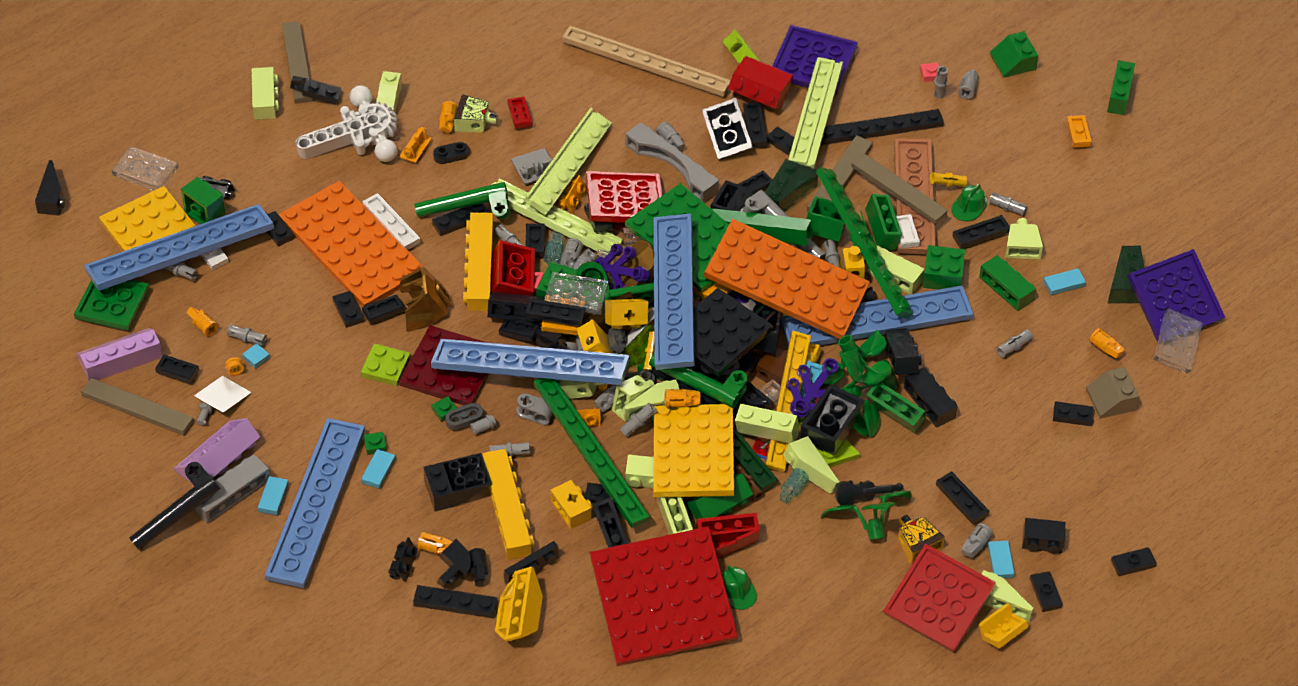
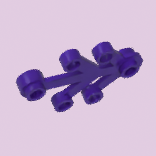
(639, 273)
(811, 391)

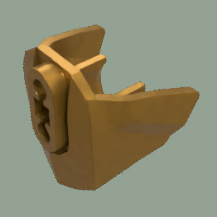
(644, 258)
(428, 299)

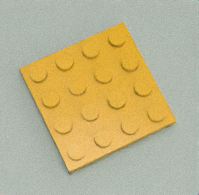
(146, 219)

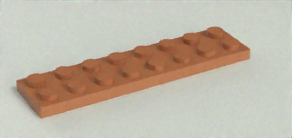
(914, 166)

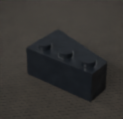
(770, 342)

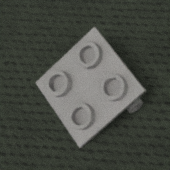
(531, 165)

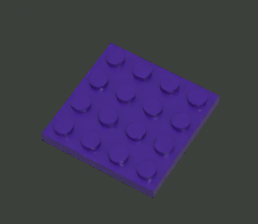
(803, 46)
(1176, 285)

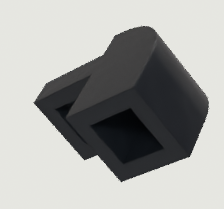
(458, 560)

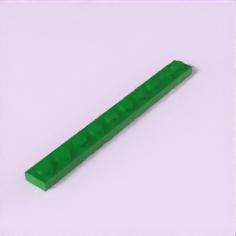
(867, 246)
(592, 452)

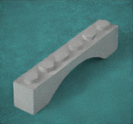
(647, 143)

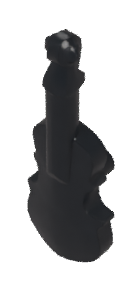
(849, 492)

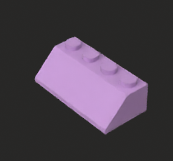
(120, 354)
(222, 448)

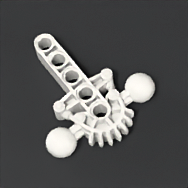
(372, 122)

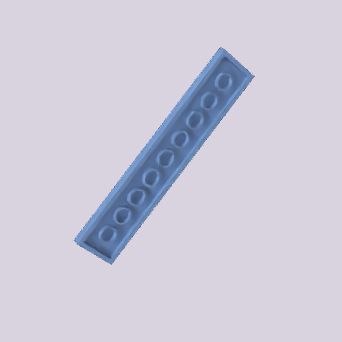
(178, 247)
(673, 292)
(928, 310)
(530, 361)
(315, 503)

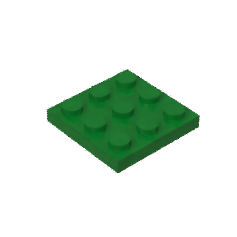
(112, 306)

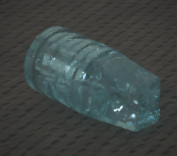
(554, 248)
(793, 484)

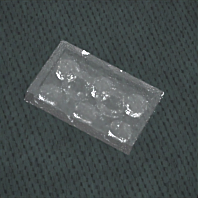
(144, 168)
(577, 291)
(1178, 340)

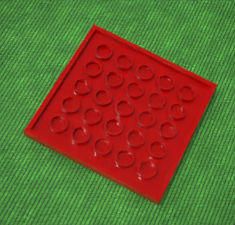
(663, 596)

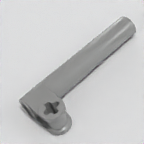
(763, 204)
(536, 408)

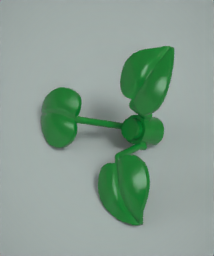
(871, 347)
(855, 369)
(875, 525)

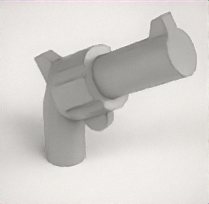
(206, 409)

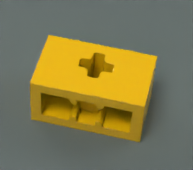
(617, 308)
(571, 504)

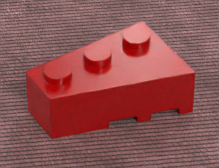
(731, 531)

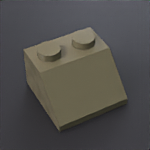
(1113, 393)

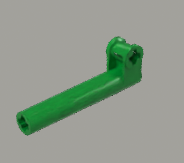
(495, 194)
(726, 393)

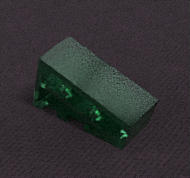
(791, 183)
(1128, 262)

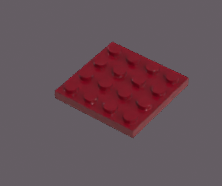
(459, 386)

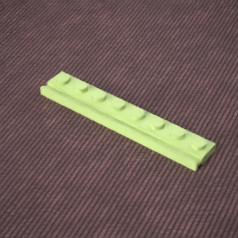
(815, 112)
(567, 161)
(561, 221)

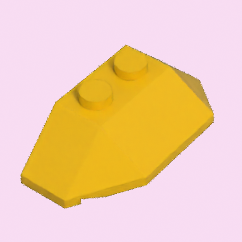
(519, 606)

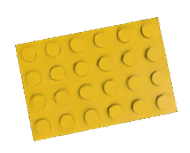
(693, 451)

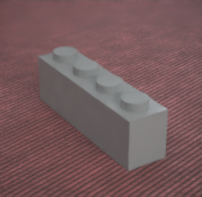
(234, 487)

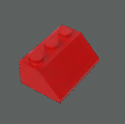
(761, 82)
(512, 269)

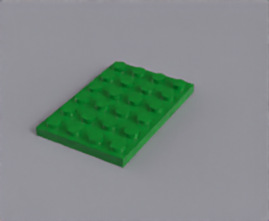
(707, 227)

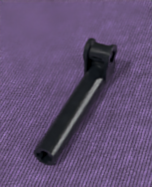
(203, 489)

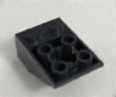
(731, 197)
(456, 480)

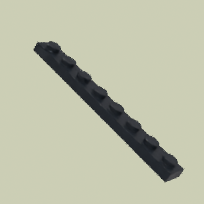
(882, 126)

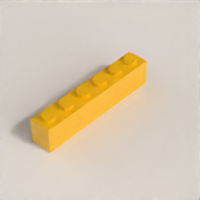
(479, 261)
(507, 505)

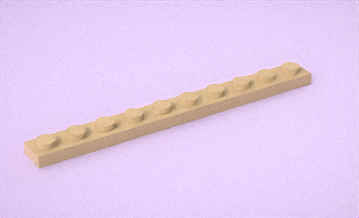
(646, 61)

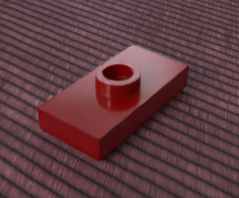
(519, 112)

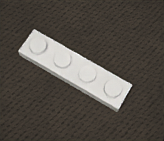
(391, 221)

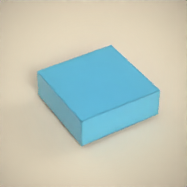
(256, 356)

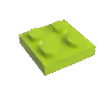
(385, 364)

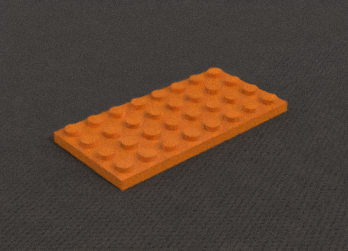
(350, 243)
(786, 279)

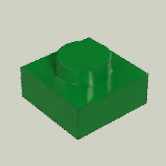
(442, 407)
(373, 442)

